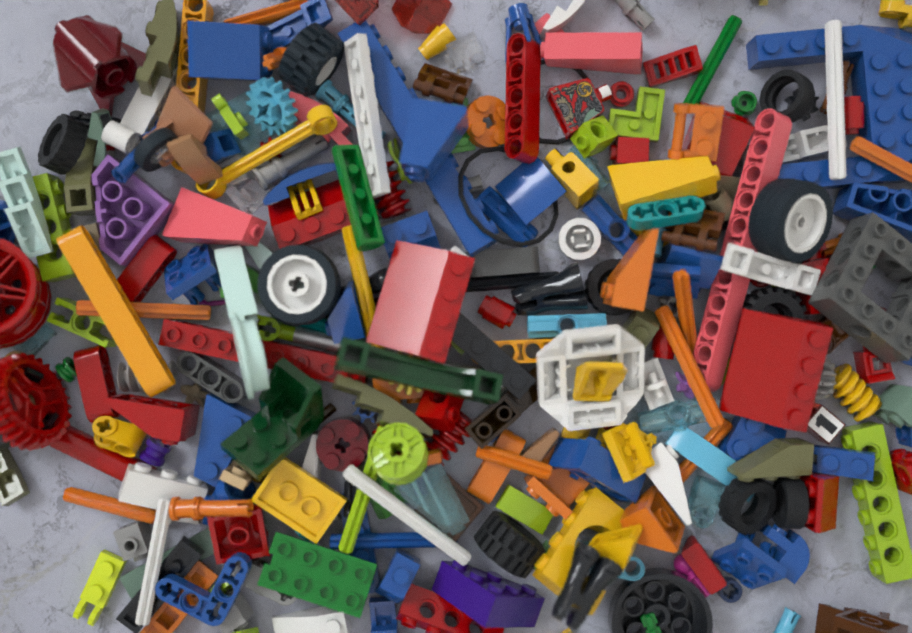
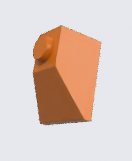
(659, 522)

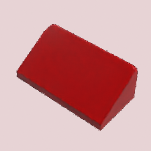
(703, 565)

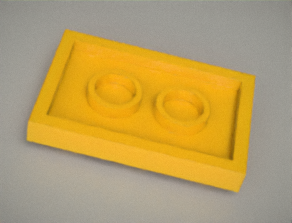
(299, 499)

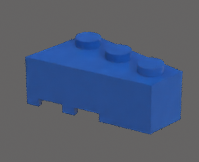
(218, 423)

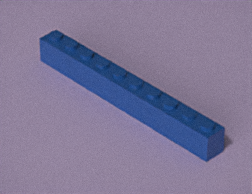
(395, 103)

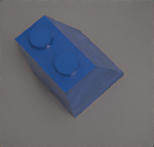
(228, 50)
(430, 137)

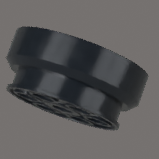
(691, 607)

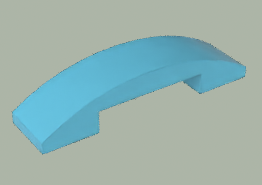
(703, 455)

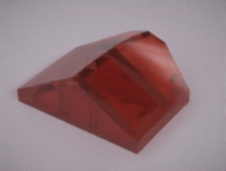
(421, 15)

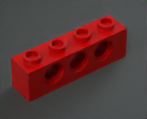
(419, 597)

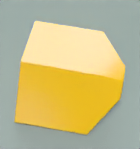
(597, 380)

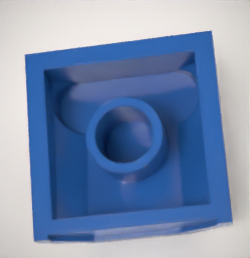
(748, 436)

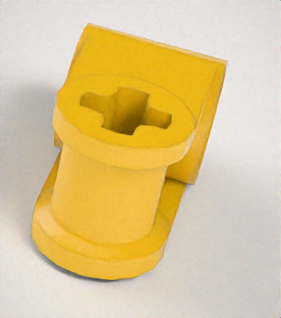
(119, 437)

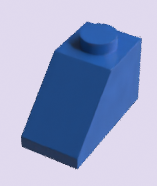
(345, 317)

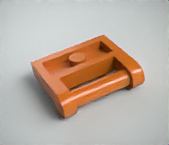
(705, 131)

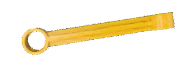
(264, 153)

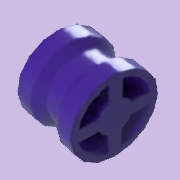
(155, 452)

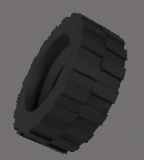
(62, 144)
(594, 284)
(757, 514)

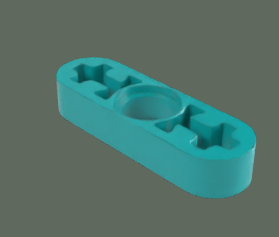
(683, 210)

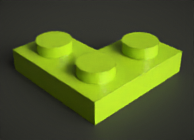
(646, 118)

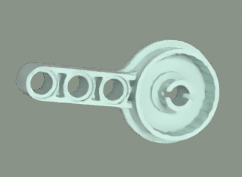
(243, 318)

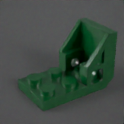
(287, 417)

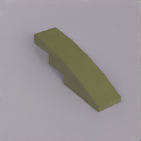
(378, 402)
(11, 480)

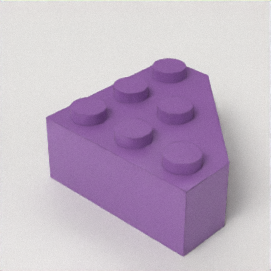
(127, 212)

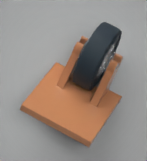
(177, 119)

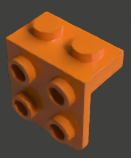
(558, 490)

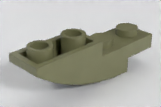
(163, 50)

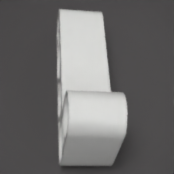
(139, 117)

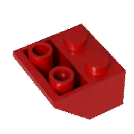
(822, 501)

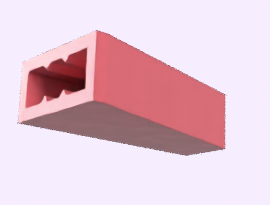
(594, 51)
(211, 222)

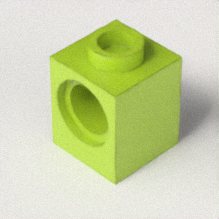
(593, 136)

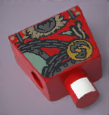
(577, 103)

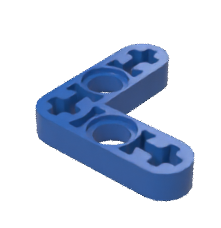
(207, 600)

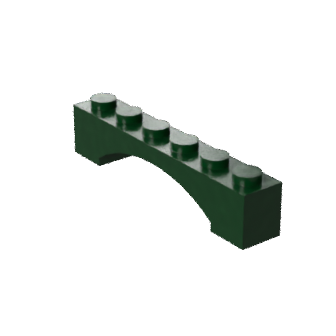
(380, 364)

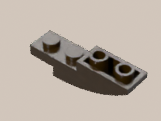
(500, 415)

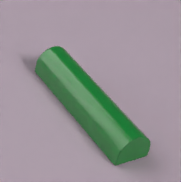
(358, 197)

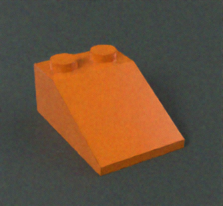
(630, 278)

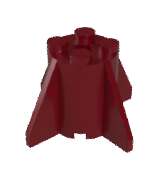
(94, 58)

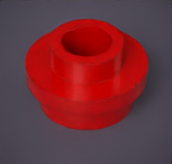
(627, 89)

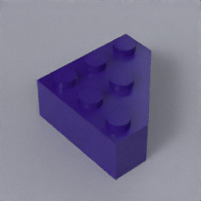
(488, 596)

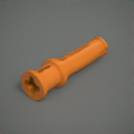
(199, 508)

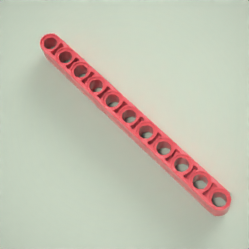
(728, 289)

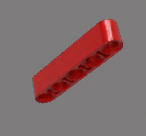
(522, 99)

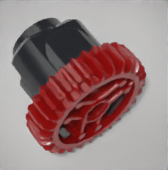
(31, 403)

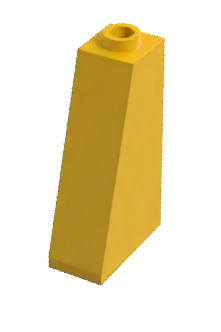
(662, 180)

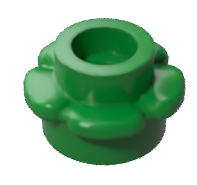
(749, 98)

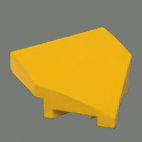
(630, 449)

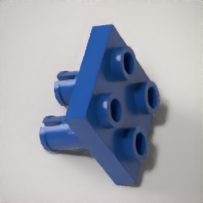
(184, 274)
(748, 563)

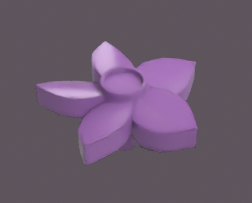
(683, 386)

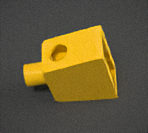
(573, 176)

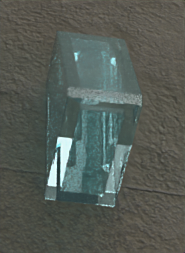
(435, 500)

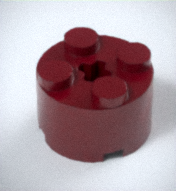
(333, 454)

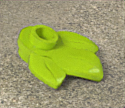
(395, 153)

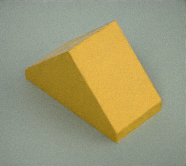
(617, 544)

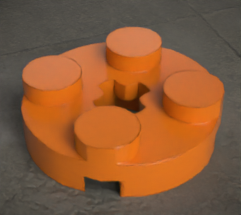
(482, 108)

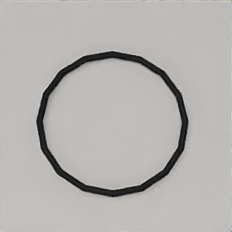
(475, 220)

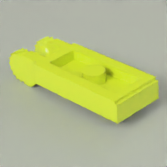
(100, 585)

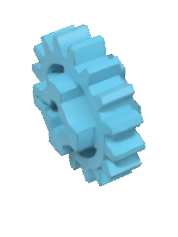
(271, 106)

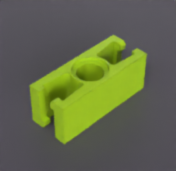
(76, 324)

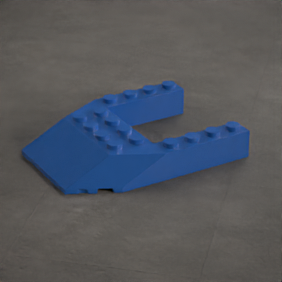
(879, 76)

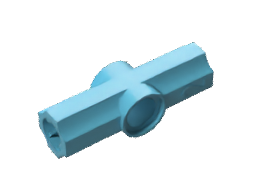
(549, 325)

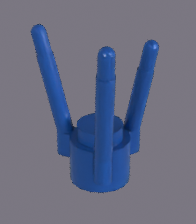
(521, 20)

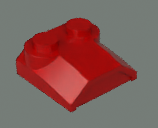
(239, 535)

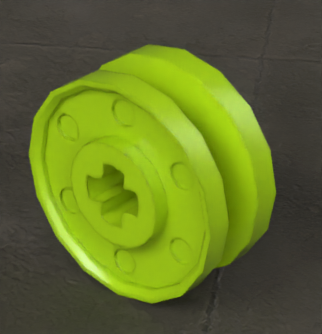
(399, 438)

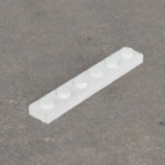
(366, 113)

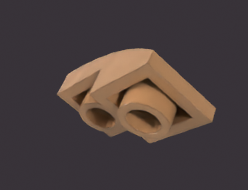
(193, 159)

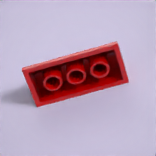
(315, 228)

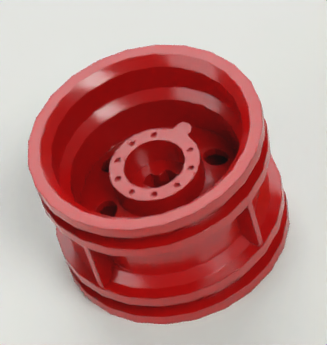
(30, 301)

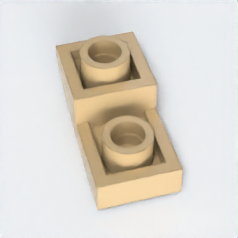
(236, 476)

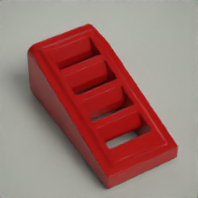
(694, 60)

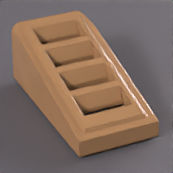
(541, 446)

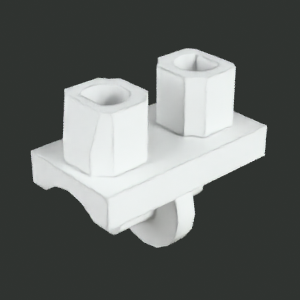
(655, 385)

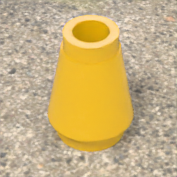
(436, 41)

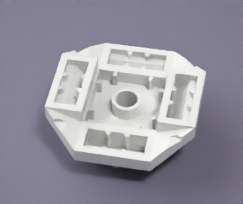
(557, 370)

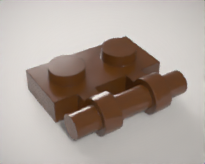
(442, 84)
(708, 226)

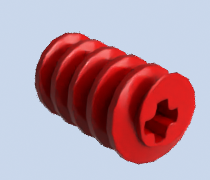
(392, 201)
(447, 440)

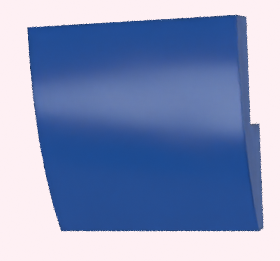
(530, 190)

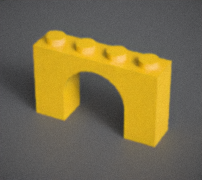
(591, 512)

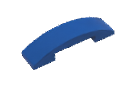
(287, 28)
(280, 190)

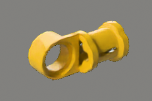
(896, 10)

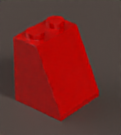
(733, 140)

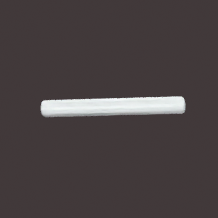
(153, 562)

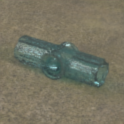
(661, 419)

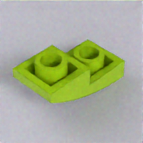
(524, 509)

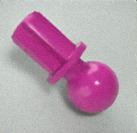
(683, 568)

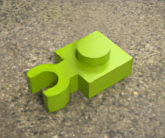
(234, 120)

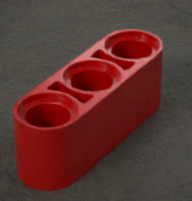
(146, 268)
(95, 381)

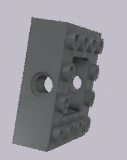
(839, 295)

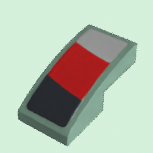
(98, 121)

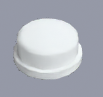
(579, 239)

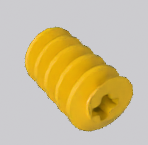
(855, 393)

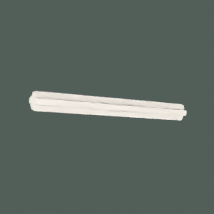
(835, 100)
(407, 515)

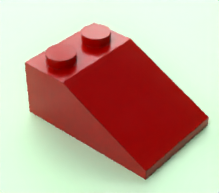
(157, 417)

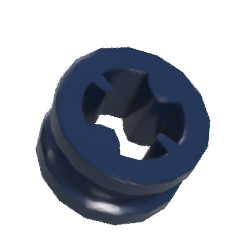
(735, 594)

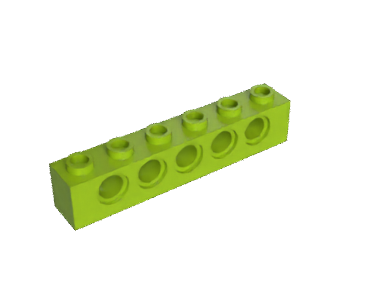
(898, 563)

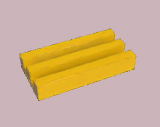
(300, 187)

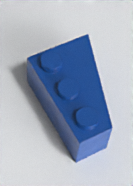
(595, 465)

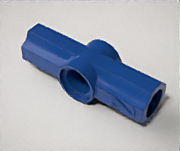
(603, 217)

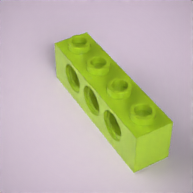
(50, 266)

